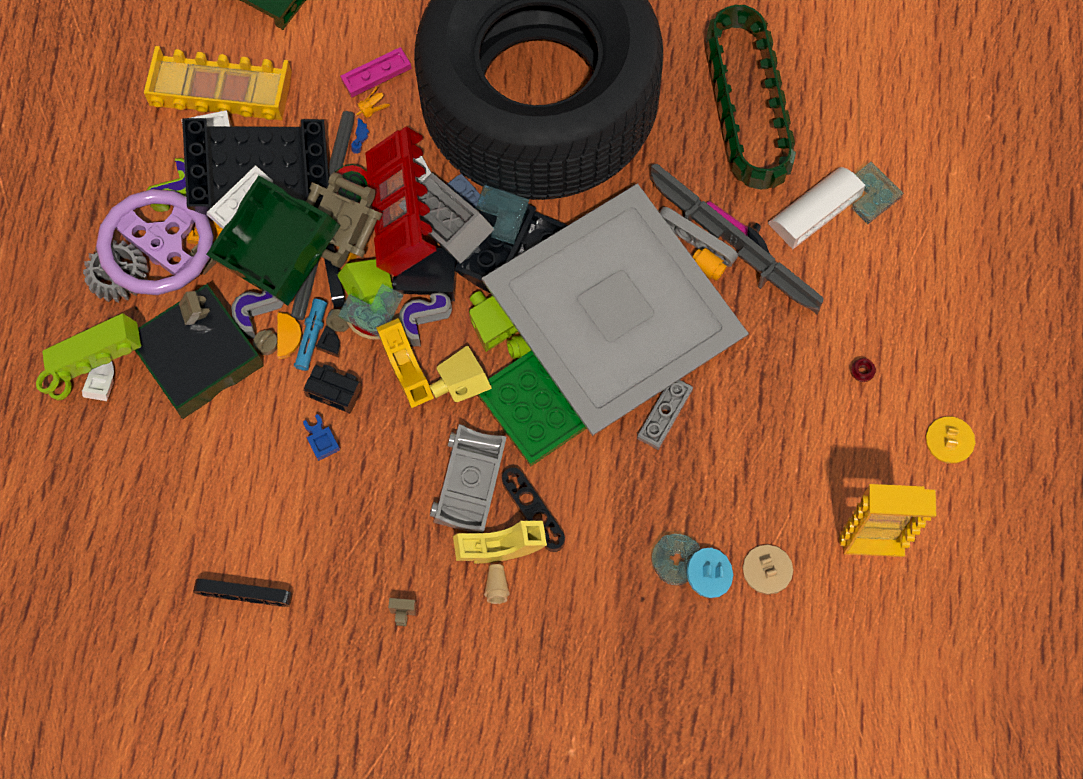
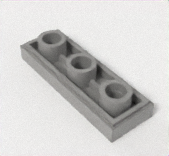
(658, 423)

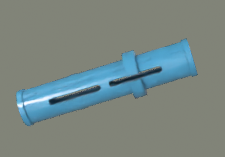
(317, 310)

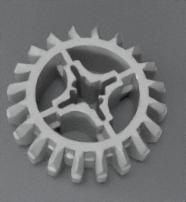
(94, 271)

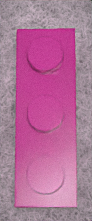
(376, 72)

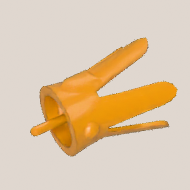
(365, 105)

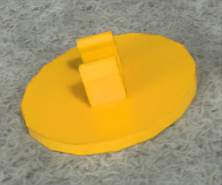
(950, 440)

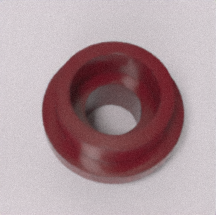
(866, 364)

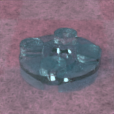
(668, 547)

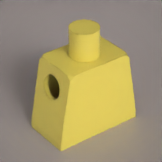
(460, 377)

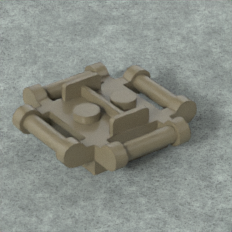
(354, 218)

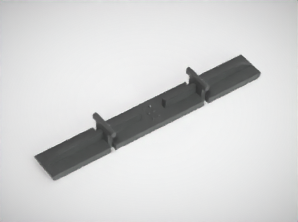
(747, 248)

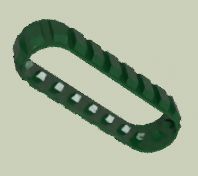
(751, 20)

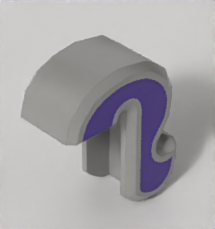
(250, 305)
(422, 312)

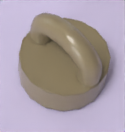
(336, 323)
(265, 342)

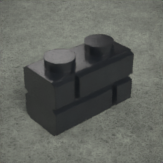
(333, 388)

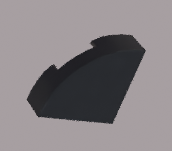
(329, 342)

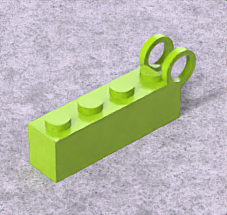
(88, 351)

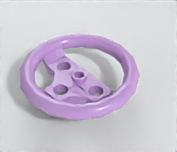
(156, 242)

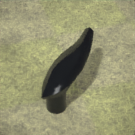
(753, 233)

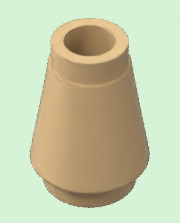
(496, 585)

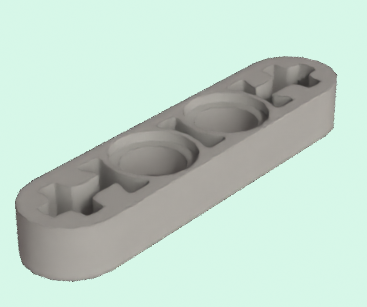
(697, 236)

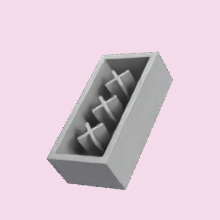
(453, 220)

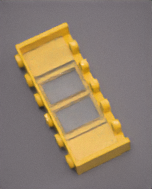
(218, 85)
(887, 520)

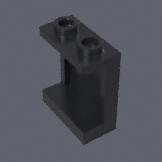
(429, 276)

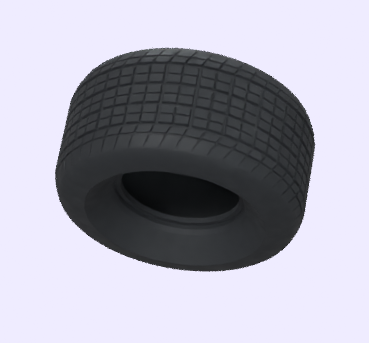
(549, 147)

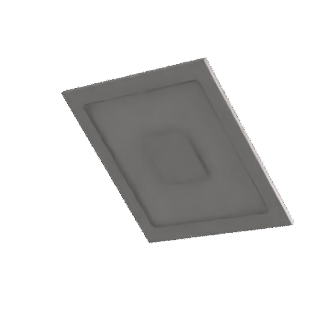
(614, 308)

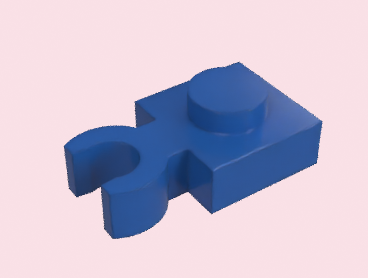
(321, 441)

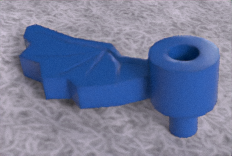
(361, 135)

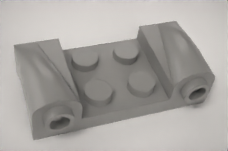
(469, 480)

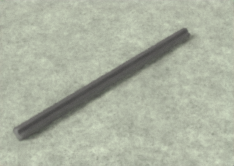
(336, 161)

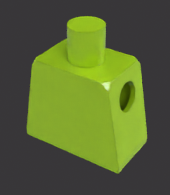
(363, 279)
(490, 321)

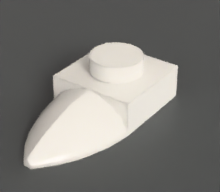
(99, 382)

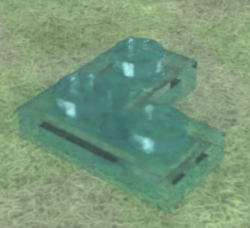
(880, 193)
(509, 210)
(374, 315)

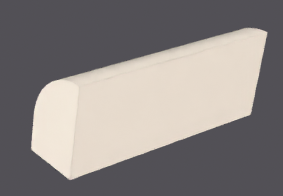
(817, 206)

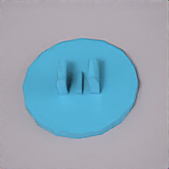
(709, 573)

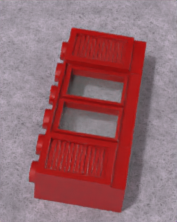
(392, 177)

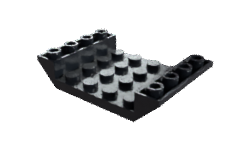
(224, 154)

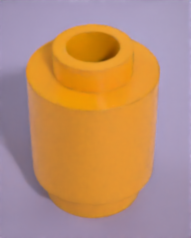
(710, 263)

